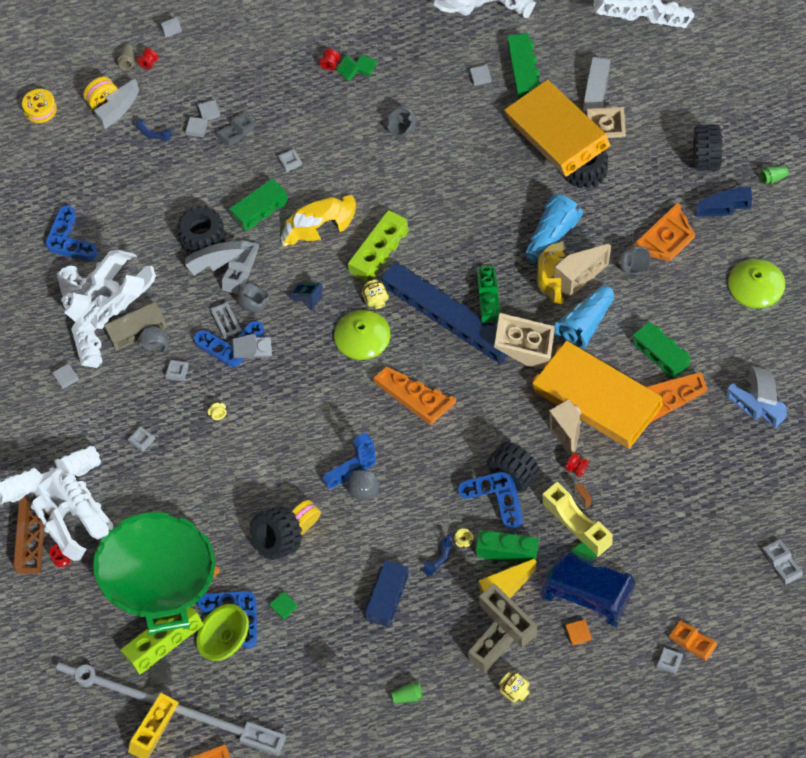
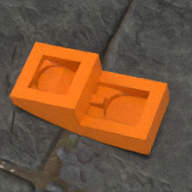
(691, 640)

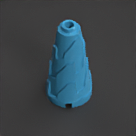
(554, 224)
(583, 320)

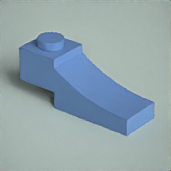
(754, 408)

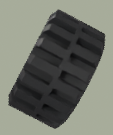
(707, 147)
(590, 174)
(198, 219)
(515, 461)
(275, 532)

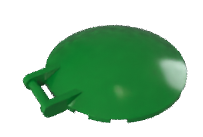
(155, 568)

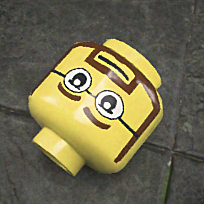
(375, 294)
(514, 687)

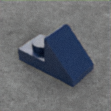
(307, 292)

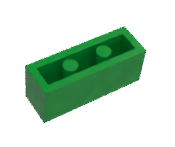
(259, 205)
(661, 350)
(506, 547)

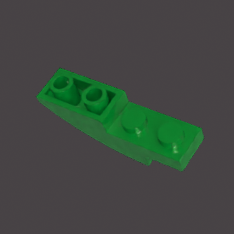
(488, 293)

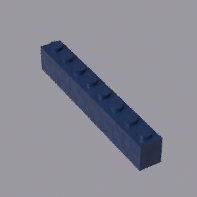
(443, 310)

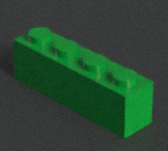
(523, 64)

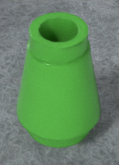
(773, 174)
(409, 693)

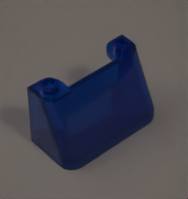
(589, 586)

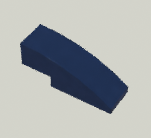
(725, 202)

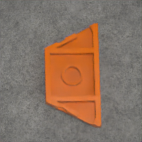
(668, 235)

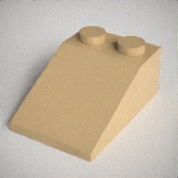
(580, 268)
(524, 340)

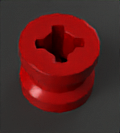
(147, 58)
(329, 59)
(577, 465)
(55, 552)

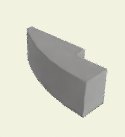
(596, 84)
(117, 104)
(213, 256)
(240, 268)
(762, 385)

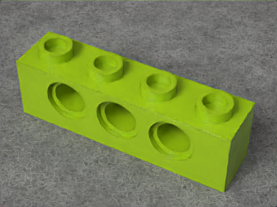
(379, 237)
(147, 649)

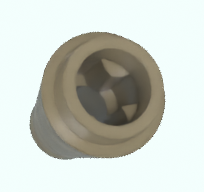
(126, 58)

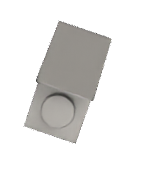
(252, 347)

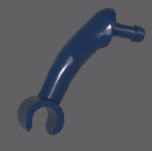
(165, 134)
(446, 545)

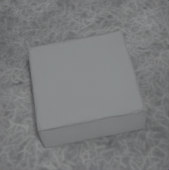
(171, 27)
(480, 75)
(209, 110)
(196, 127)
(290, 160)
(177, 370)
(65, 376)
(141, 439)
(669, 660)

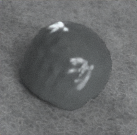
(401, 121)
(635, 260)
(253, 298)
(153, 337)
(363, 485)

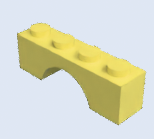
(563, 507)

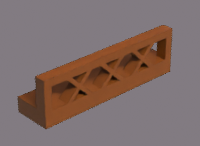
(22, 540)

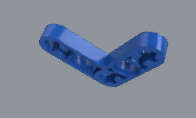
(63, 240)
(227, 350)
(364, 459)
(501, 491)
(238, 599)

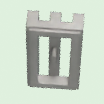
(231, 333)

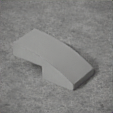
(781, 560)

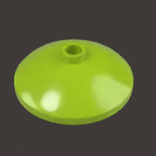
(756, 291)
(362, 343)
(222, 632)

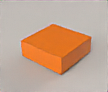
(578, 632)

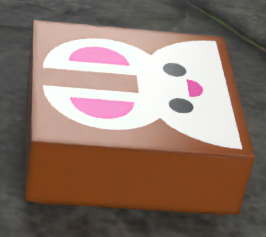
(582, 495)

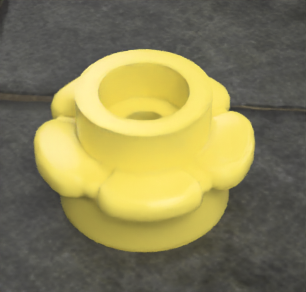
(217, 411)
(463, 533)

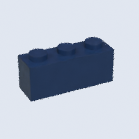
(386, 593)

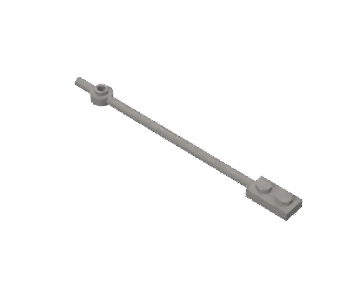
(251, 735)

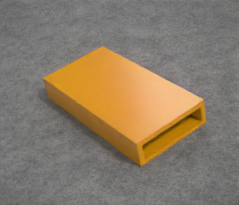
(557, 128)
(603, 394)

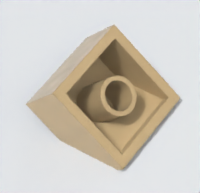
(609, 120)
(566, 425)

